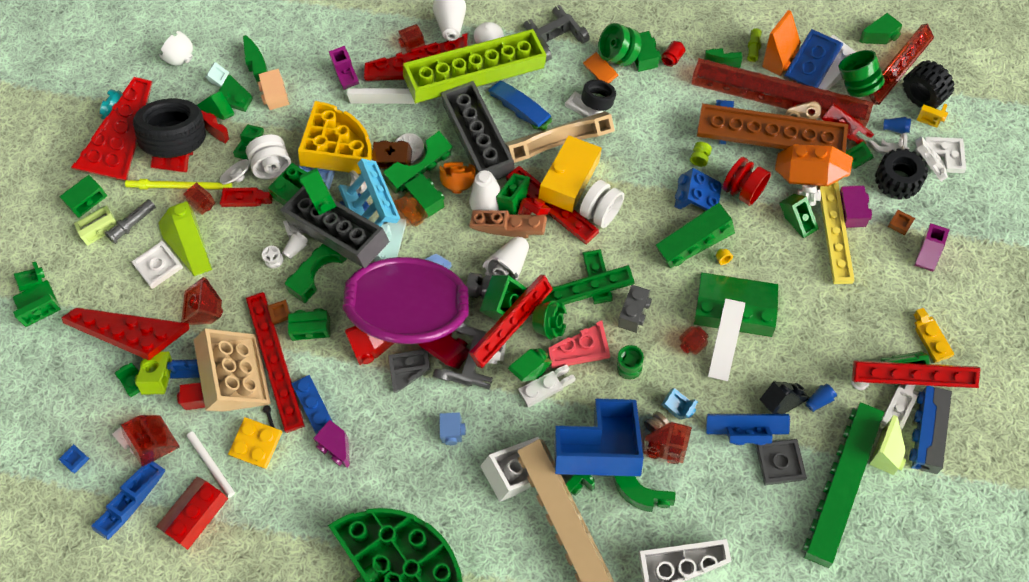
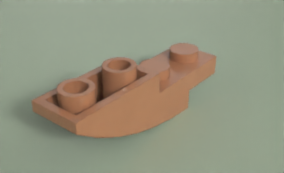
(507, 225)

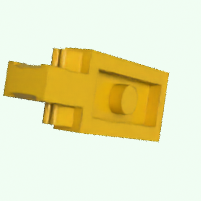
(932, 336)

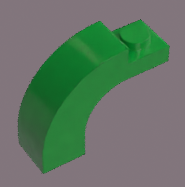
(642, 497)

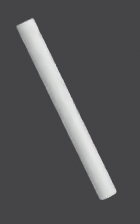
(210, 464)

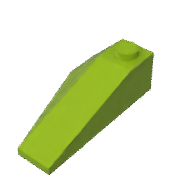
(183, 235)

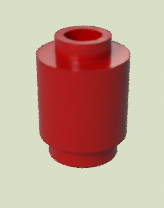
(673, 53)

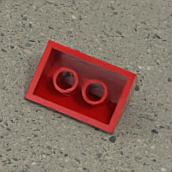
(192, 512)

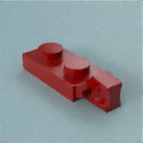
(244, 197)

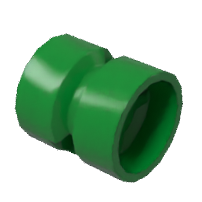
(630, 362)

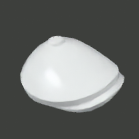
(487, 31)

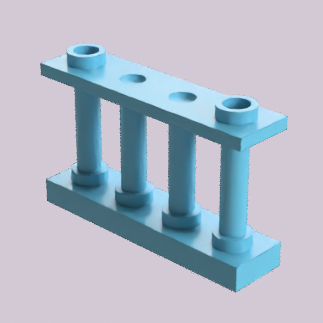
(376, 188)

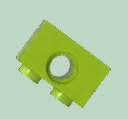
(154, 374)

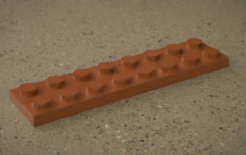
(768, 128)

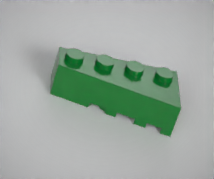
(696, 236)

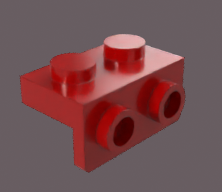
(175, 164)

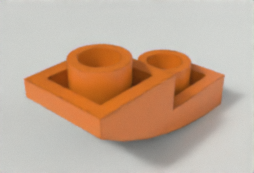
(600, 68)

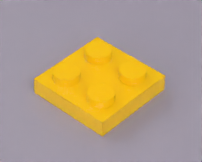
(255, 443)

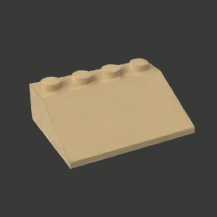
(230, 370)

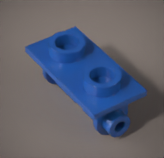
(183, 369)

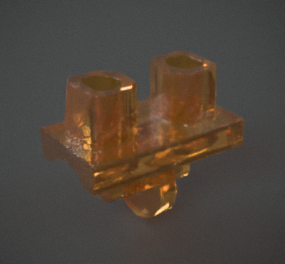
(411, 209)

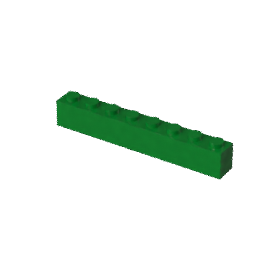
(844, 484)

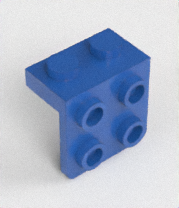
(697, 189)

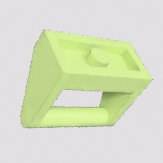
(95, 230)

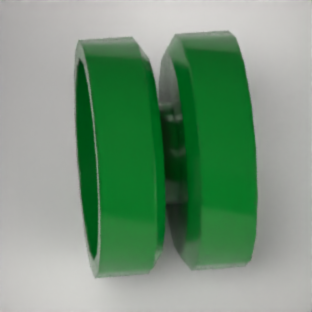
(619, 44)

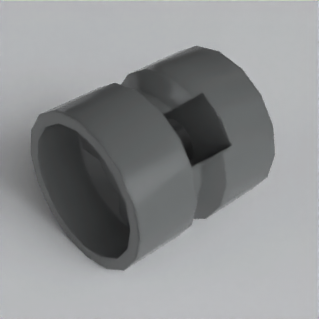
(477, 285)

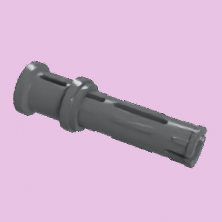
(123, 226)

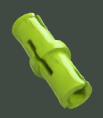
(754, 45)

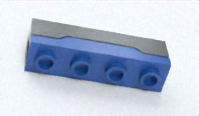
(931, 429)

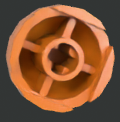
(456, 176)

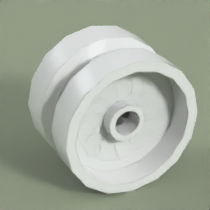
(268, 156)
(601, 203)

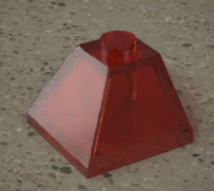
(201, 304)

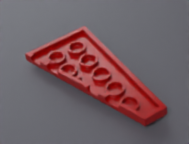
(393, 67)

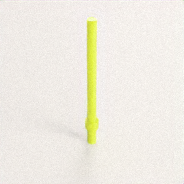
(145, 184)

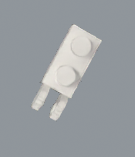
(545, 386)

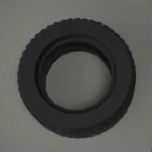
(169, 128)

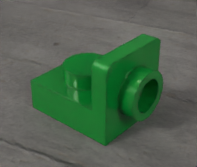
(127, 375)
(575, 483)

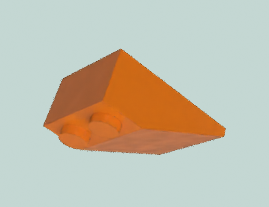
(782, 45)

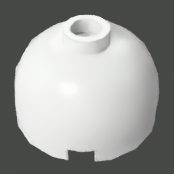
(177, 49)

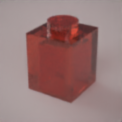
(411, 38)
(199, 198)

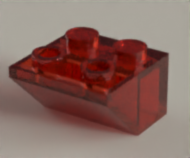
(148, 438)
(668, 443)

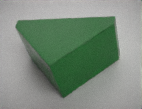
(217, 106)

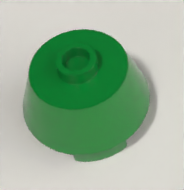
(548, 319)

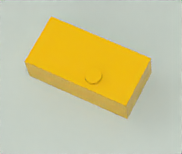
(570, 173)

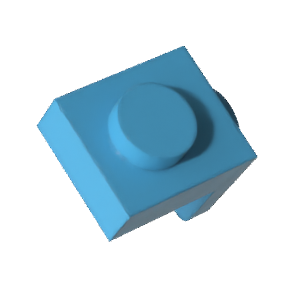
(679, 405)

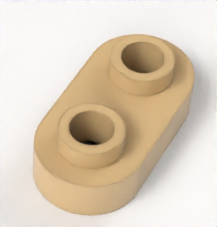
(802, 110)

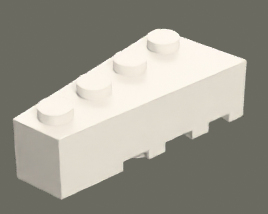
(683, 561)

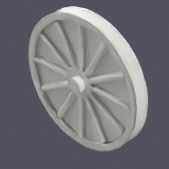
(416, 144)

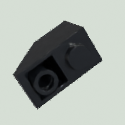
(783, 397)

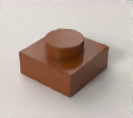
(901, 222)
(279, 311)

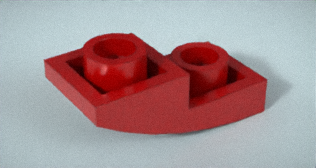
(216, 130)

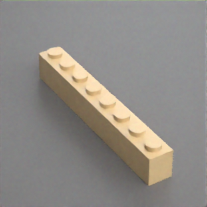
(563, 514)

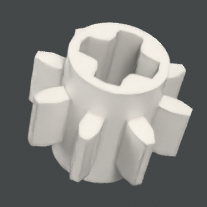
(811, 192)

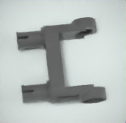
(560, 26)
(469, 376)

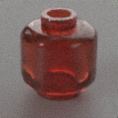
(693, 340)

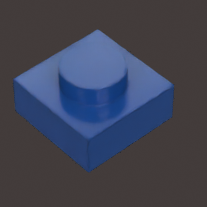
(74, 458)

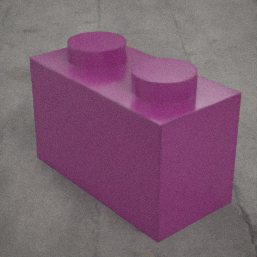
(855, 206)

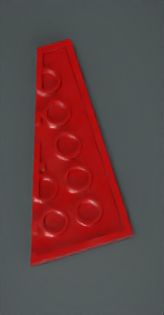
(115, 140)
(131, 333)

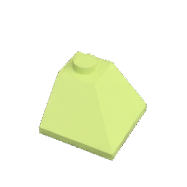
(890, 448)

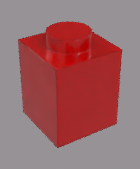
(191, 396)

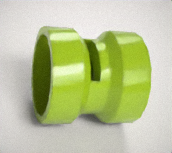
(700, 154)

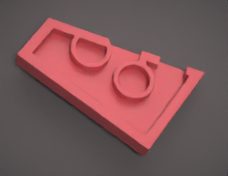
(582, 348)

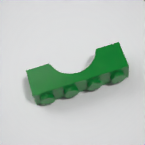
(436, 149)
(302, 283)

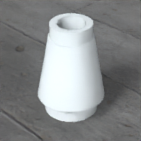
(295, 245)

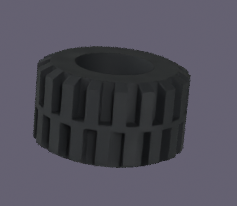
(928, 84)
(895, 184)

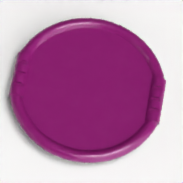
(406, 300)

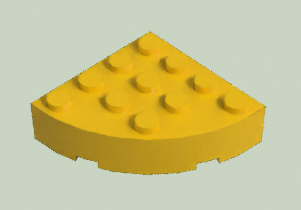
(333, 140)

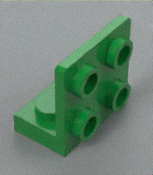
(35, 304)

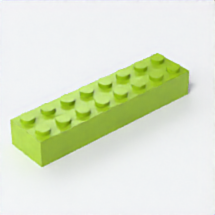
(477, 63)

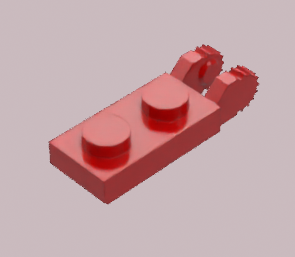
(838, 115)

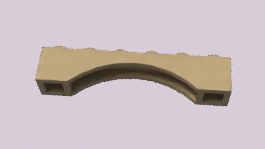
(584, 128)

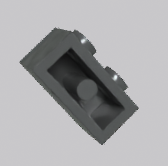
(634, 307)

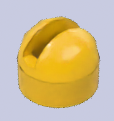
(724, 256)

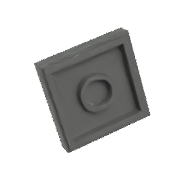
(781, 462)

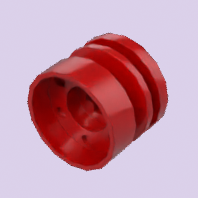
(743, 179)

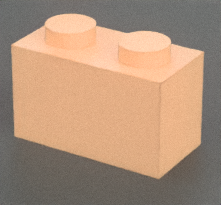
(273, 89)

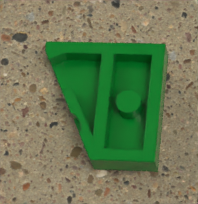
(235, 94)

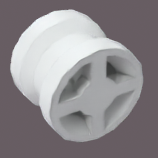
(268, 255)

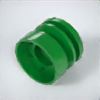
(861, 73)

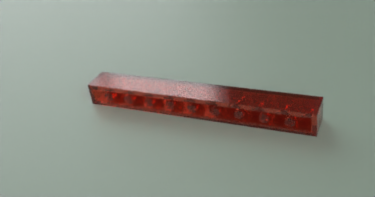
(774, 90)

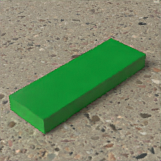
(594, 265)

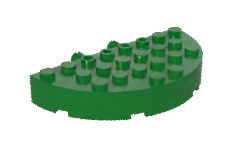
(395, 547)

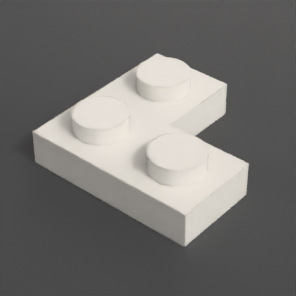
(952, 150)

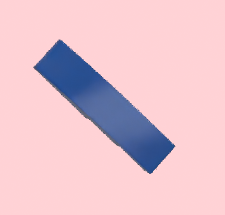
(520, 103)
(128, 500)

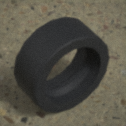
(597, 102)

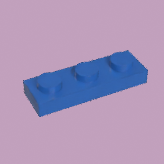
(311, 402)

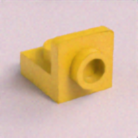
(932, 116)

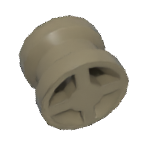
(656, 422)

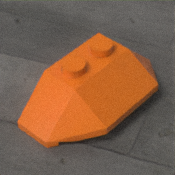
(813, 165)

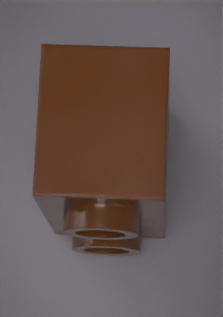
(388, 153)

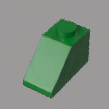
(881, 31)
(318, 191)
(513, 193)
(799, 214)
(530, 365)

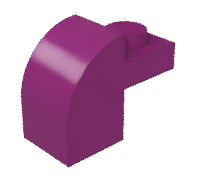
(343, 67)

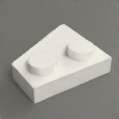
(932, 158)

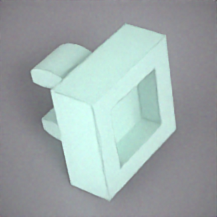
(216, 74)

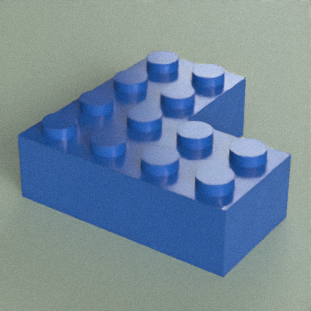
(607, 448)

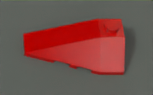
(365, 346)

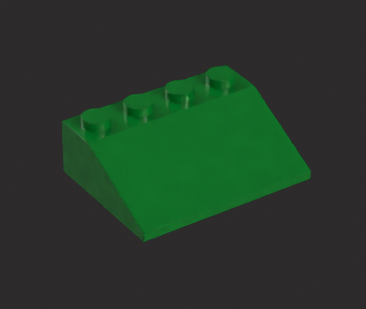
(759, 300)

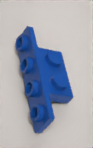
(748, 427)

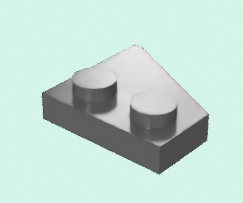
(408, 367)

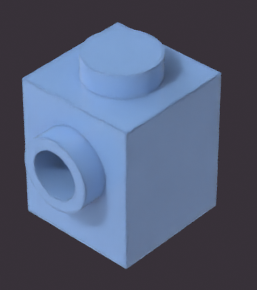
(451, 428)

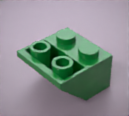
(287, 184)

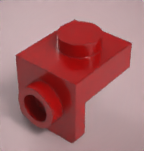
(533, 205)

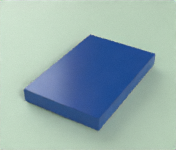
(813, 59)

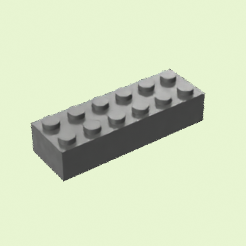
(477, 130)
(337, 228)

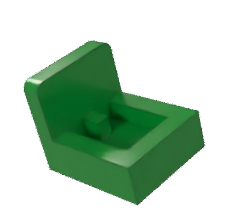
(860, 154)
(29, 278)

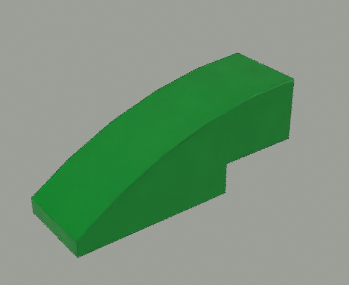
(254, 58)

